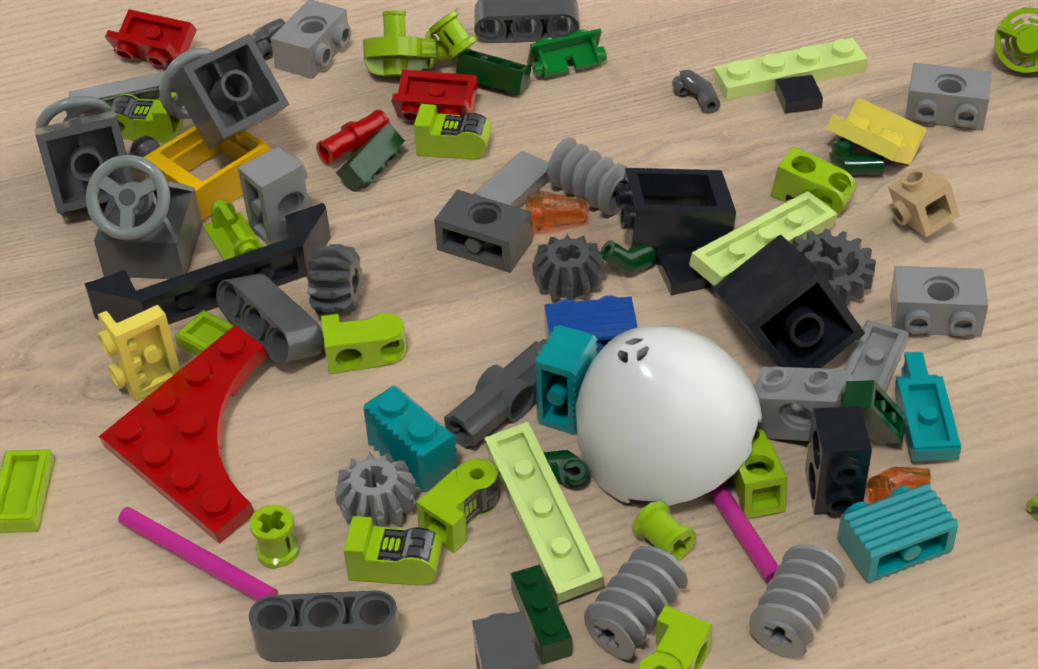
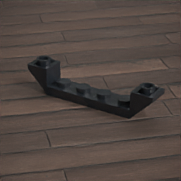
(197, 290)

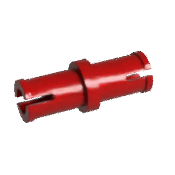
(350, 137)

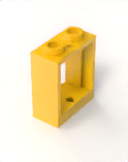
(189, 151)

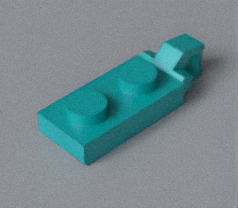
(928, 413)

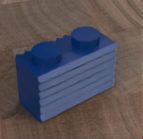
(600, 317)

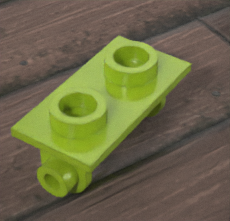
(230, 231)

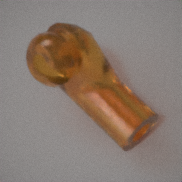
(892, 478)

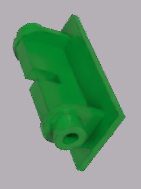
(550, 55)

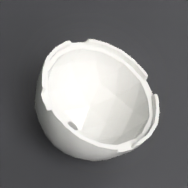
(664, 415)

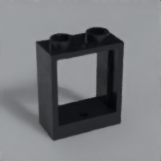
(674, 206)

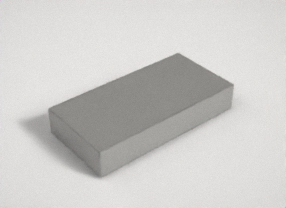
(516, 180)

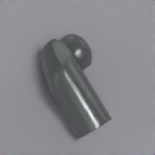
(263, 35)
(701, 87)

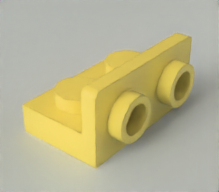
(879, 131)
(139, 351)

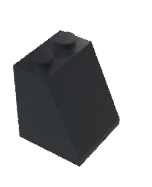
(788, 307)

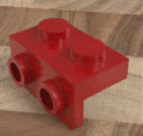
(151, 38)
(448, 91)

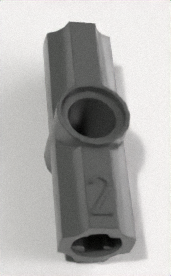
(497, 396)

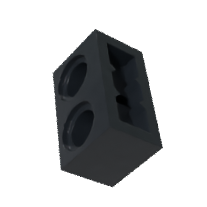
(837, 459)

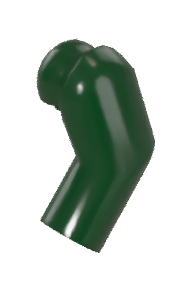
(852, 163)
(630, 260)
(568, 468)

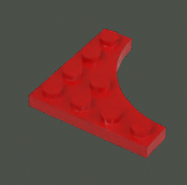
(178, 433)

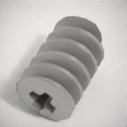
(586, 174)
(634, 600)
(796, 600)

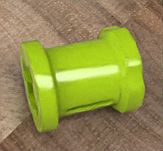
(452, 34)
(273, 530)
(663, 530)

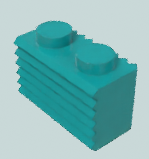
(559, 376)
(411, 435)
(897, 531)

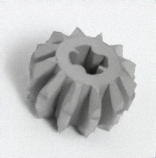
(376, 490)

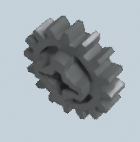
(841, 261)

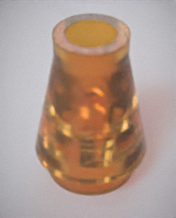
(555, 210)

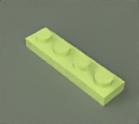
(760, 73)
(789, 219)
(544, 512)

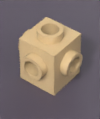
(923, 201)

